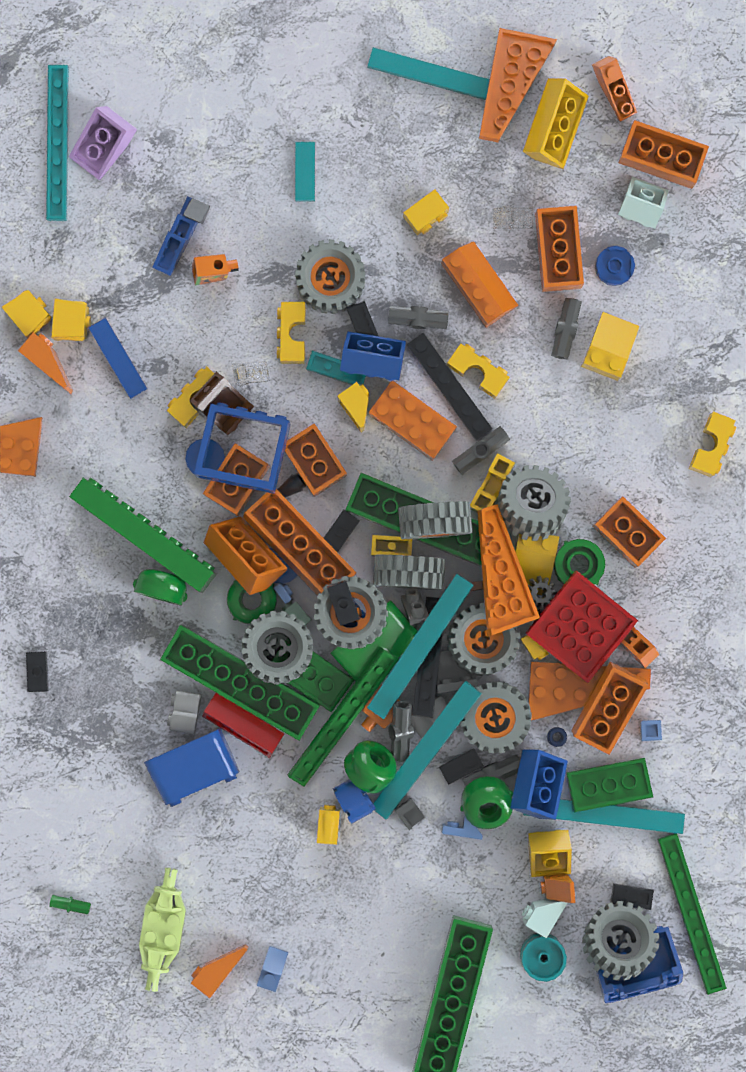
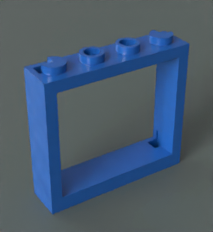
(238, 480)

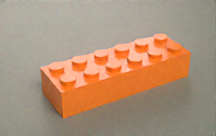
(296, 541)

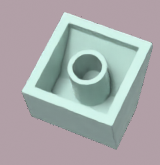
(643, 202)
(542, 915)

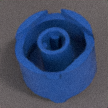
(353, 801)

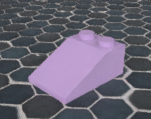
(102, 141)

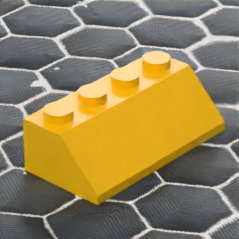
(555, 122)

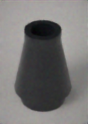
(292, 485)

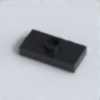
(361, 319)
(341, 530)
(343, 602)
(37, 671)
(461, 766)
(637, 895)

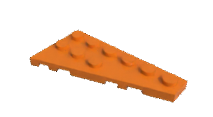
(513, 71)
(20, 447)
(504, 584)
(558, 689)

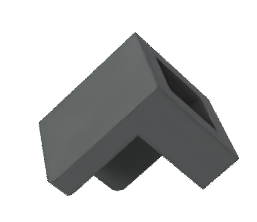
(409, 813)

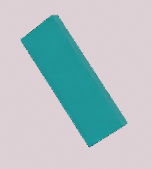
(304, 171)
(330, 367)

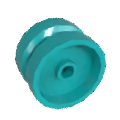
(549, 967)

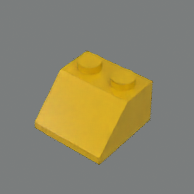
(355, 403)
(549, 853)

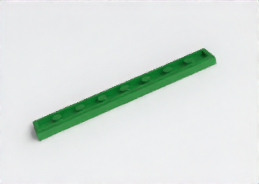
(343, 717)
(691, 913)

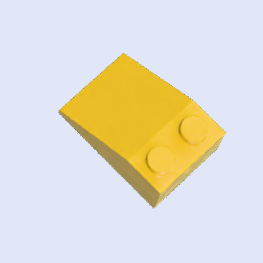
(610, 346)
(536, 557)

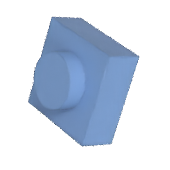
(284, 592)
(650, 730)

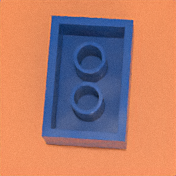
(372, 356)
(539, 784)

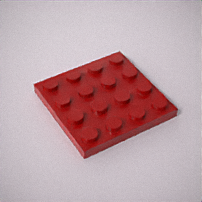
(581, 626)

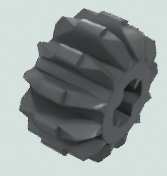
(538, 584)

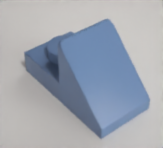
(466, 830)
(272, 969)

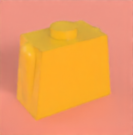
(27, 313)
(70, 320)
(328, 825)

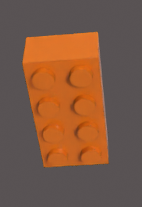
(663, 154)
(559, 248)
(412, 420)
(609, 708)

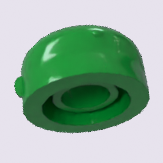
(582, 547)
(161, 586)
(243, 614)
(370, 766)
(484, 791)

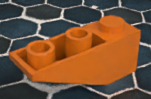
(614, 87)

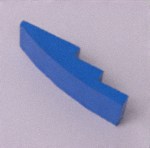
(175, 242)
(117, 357)

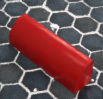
(243, 725)

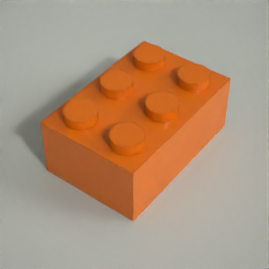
(314, 460)
(240, 463)
(629, 532)

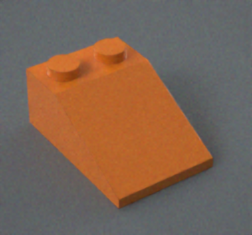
(40, 352)

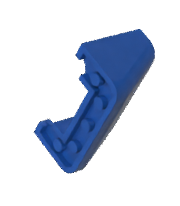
(192, 767)
(661, 973)

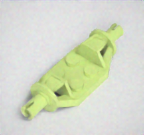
(161, 929)

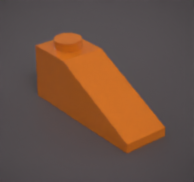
(639, 647)
(558, 888)
(215, 971)

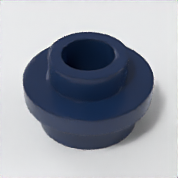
(563, 737)

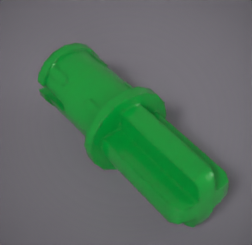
(70, 904)

